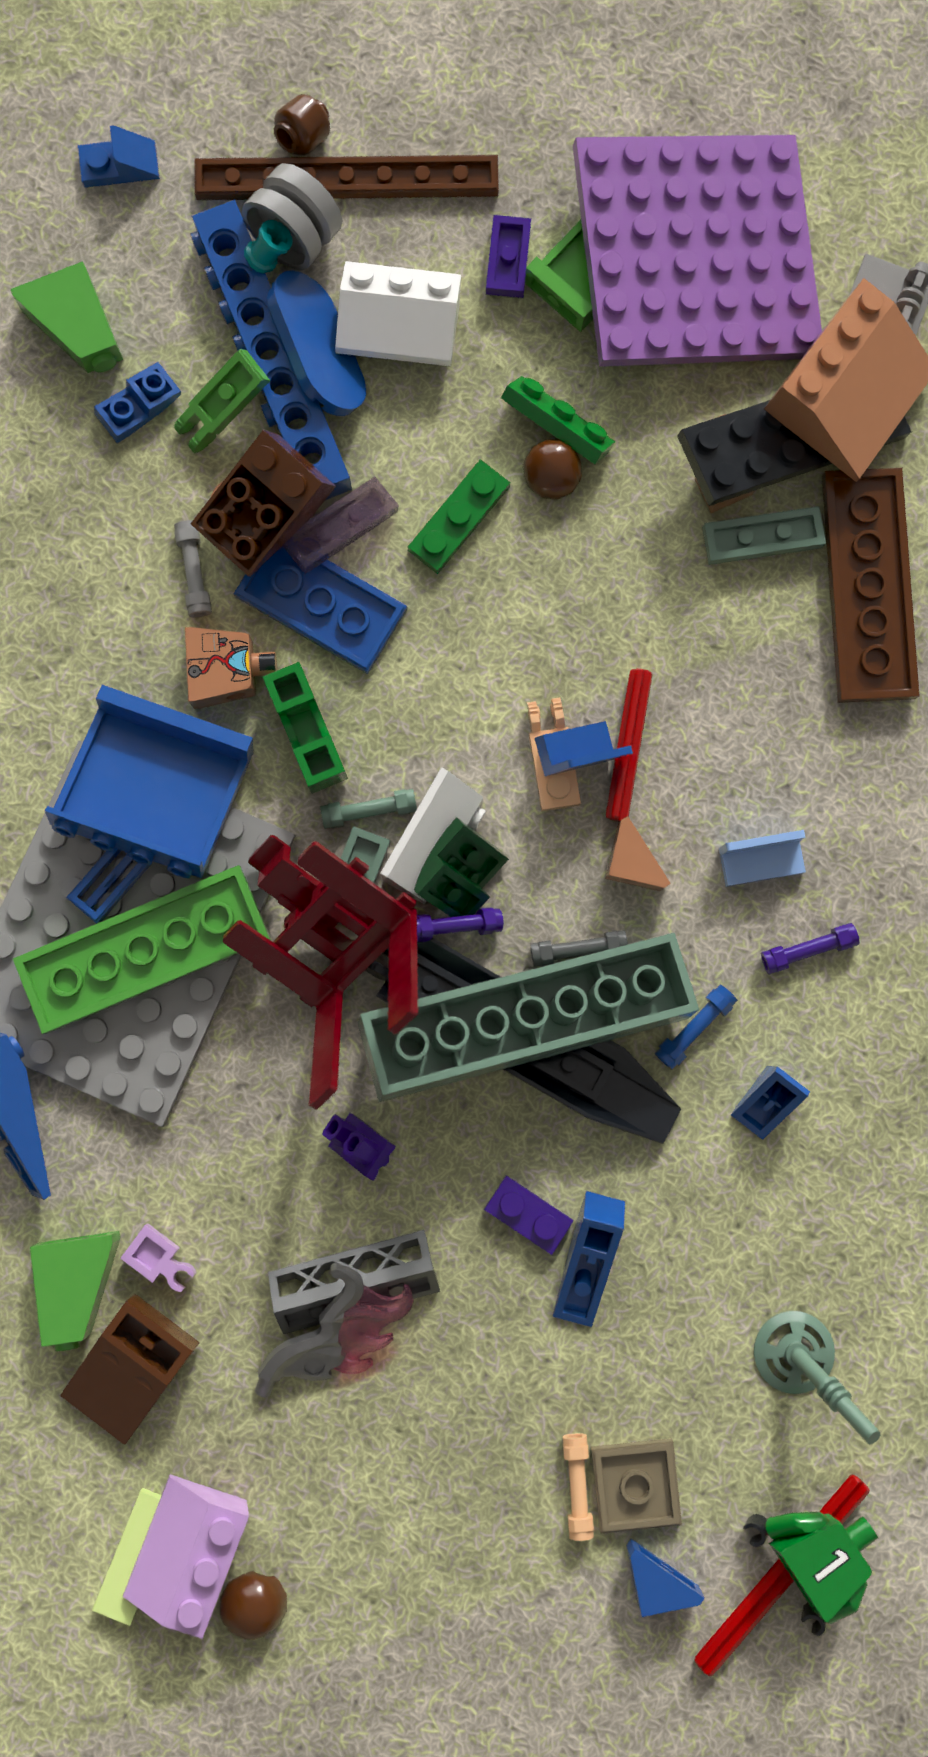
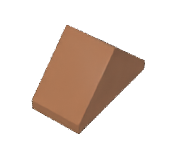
(633, 861)

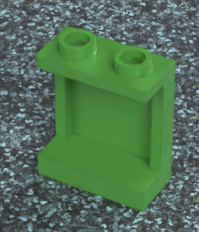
(563, 279)

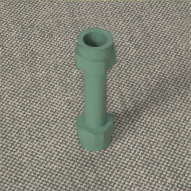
(334, 814)

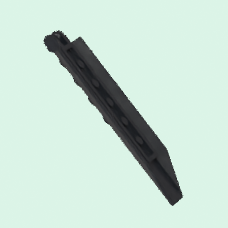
(595, 1080)

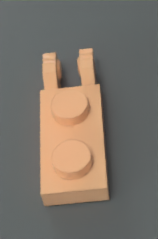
(558, 789)

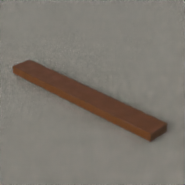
(356, 176)

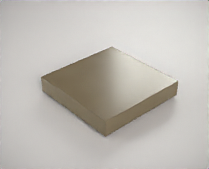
(636, 1485)

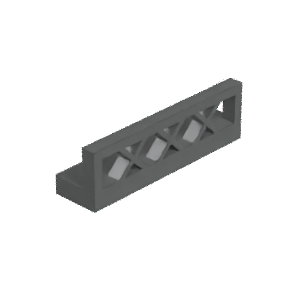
(303, 1308)

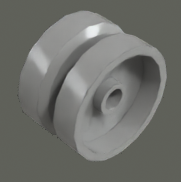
(300, 205)

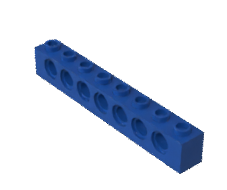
(225, 229)

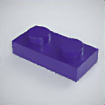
(508, 256)
(528, 1214)

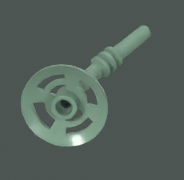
(805, 1363)

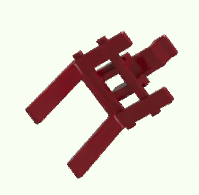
(315, 910)

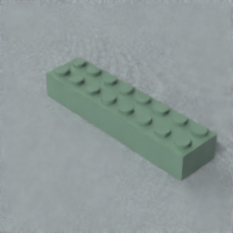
(529, 1016)

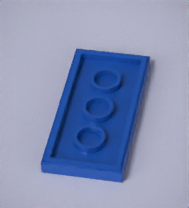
(324, 607)

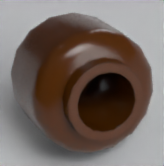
(301, 125)

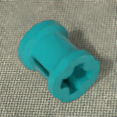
(264, 251)

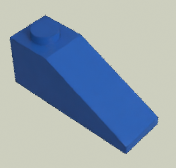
(590, 1258)

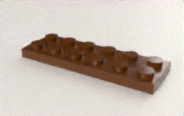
(870, 586)

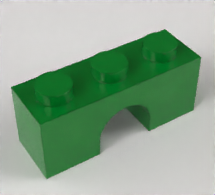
(305, 727)

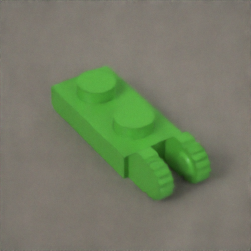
(222, 399)

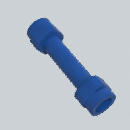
(719, 1002)

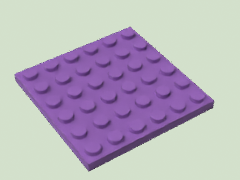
(696, 248)

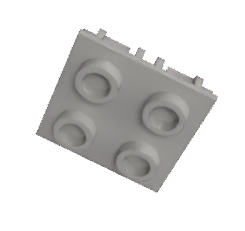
(901, 285)

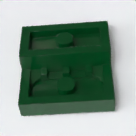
(459, 870)

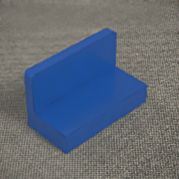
(577, 748)

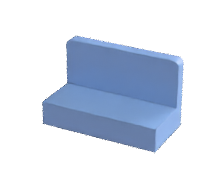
(762, 858)

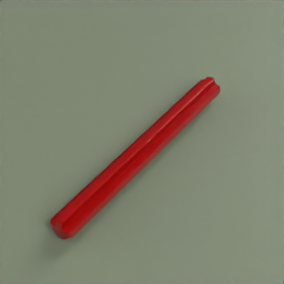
(770, 1587)

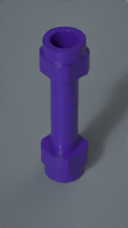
(485, 921)
(840, 938)

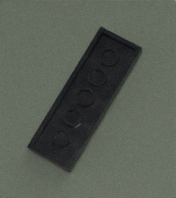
(750, 452)

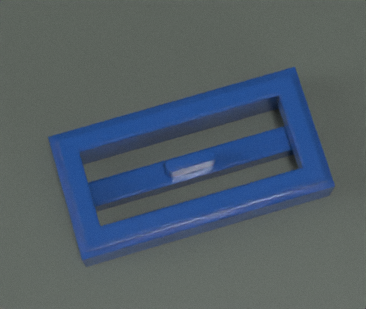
(106, 907)

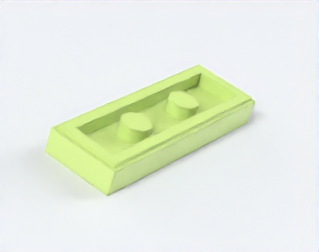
(110, 1597)

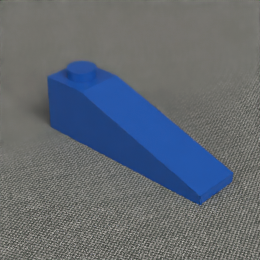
(19, 1121)

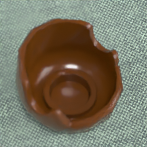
(552, 469)
(253, 1605)

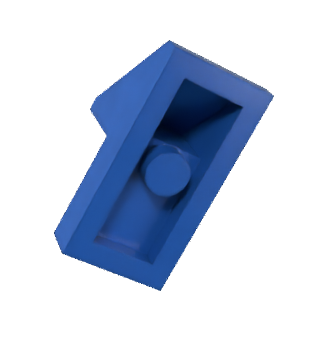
(118, 161)

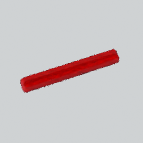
(629, 735)

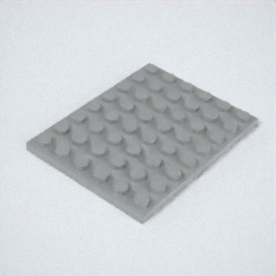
(146, 1045)

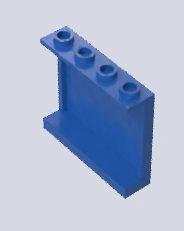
(152, 783)

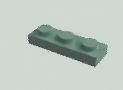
(763, 535)

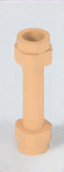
(580, 1521)

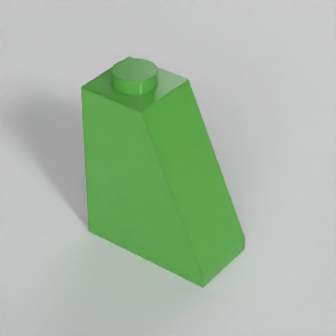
(72, 316)
(70, 1285)

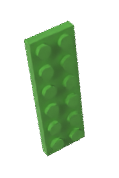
(136, 950)

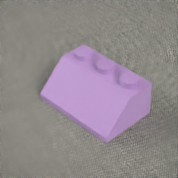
(186, 1555)

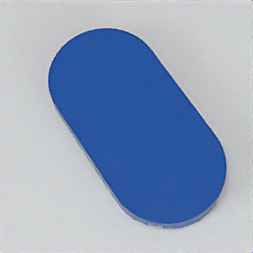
(308, 332)

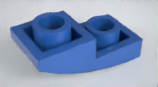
(142, 400)

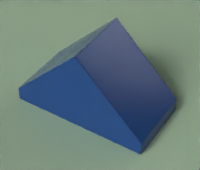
(769, 1101)
(659, 1585)

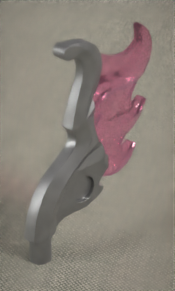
(346, 1332)

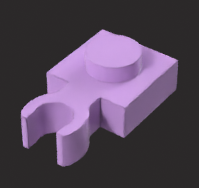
(153, 1255)

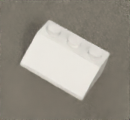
(397, 313)
(443, 802)

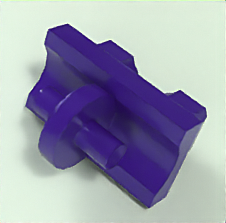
(358, 1144)

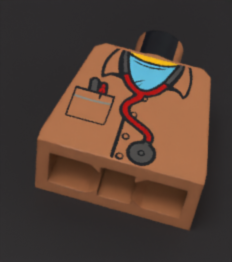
(223, 666)

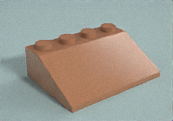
(854, 381)

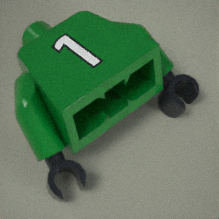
(821, 1560)

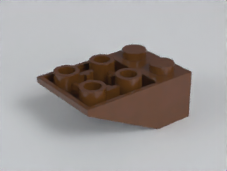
(262, 502)
(129, 1368)

